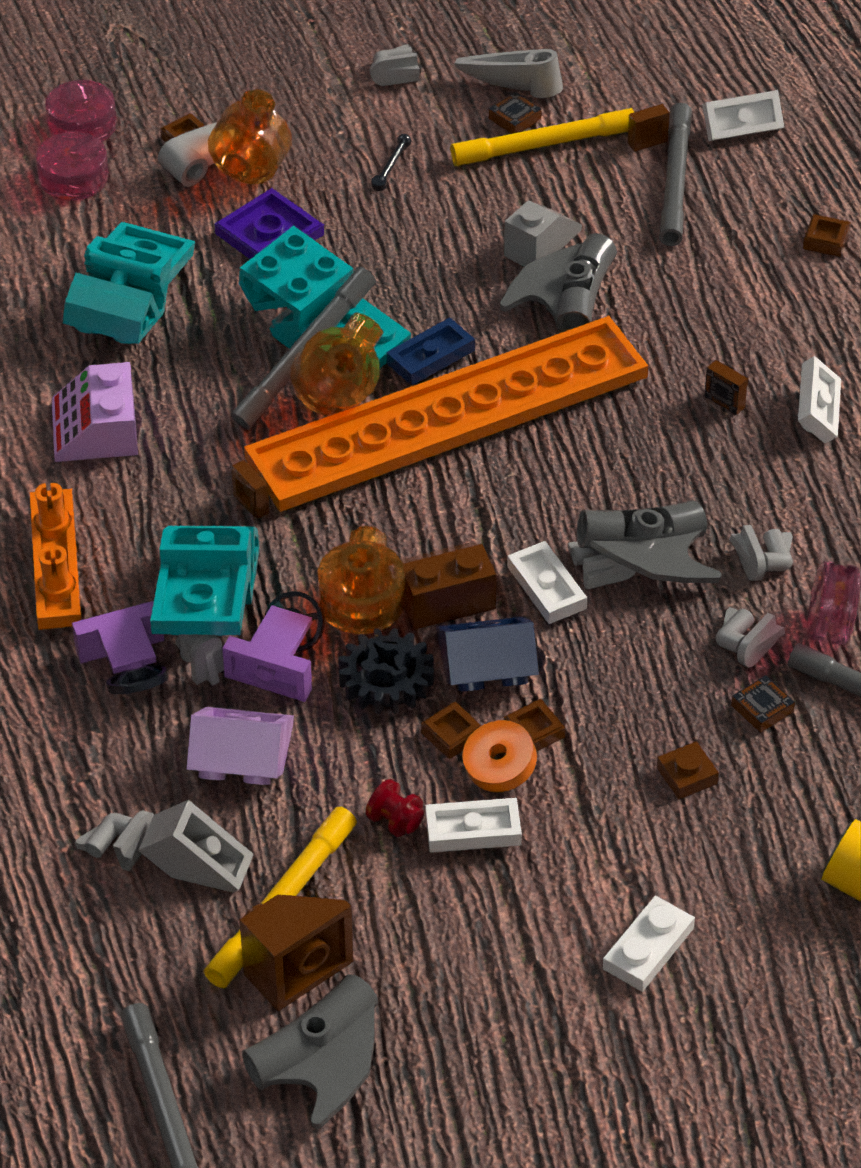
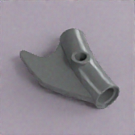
(564, 281)
(650, 540)
(321, 1048)

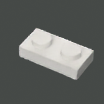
(743, 115)
(819, 400)
(547, 582)
(473, 825)
(648, 943)

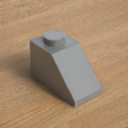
(536, 232)
(195, 848)

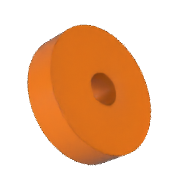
(503, 773)

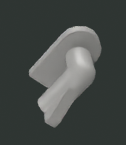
(395, 66)
(752, 557)
(598, 568)
(755, 643)
(204, 654)
(126, 846)

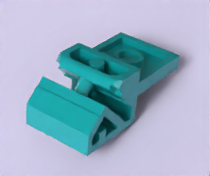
(304, 279)
(125, 282)
(204, 579)

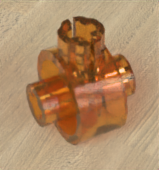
(250, 139)
(338, 366)
(361, 583)

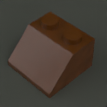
(448, 584)
(295, 945)

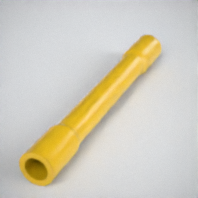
(485, 148)
(323, 843)

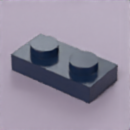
(430, 351)

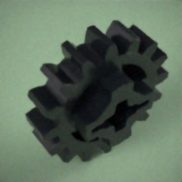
(386, 671)

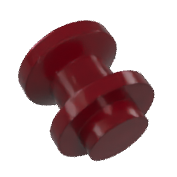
(402, 813)

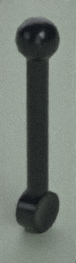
(379, 182)

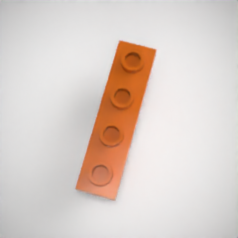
(55, 557)

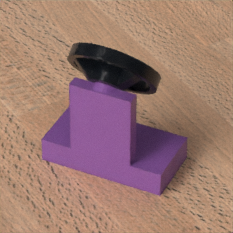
(126, 642)
(269, 656)

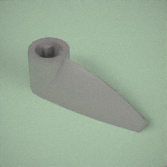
(520, 70)
(187, 155)

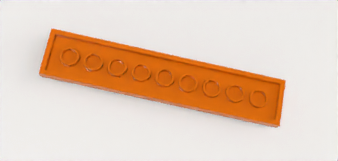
(445, 413)

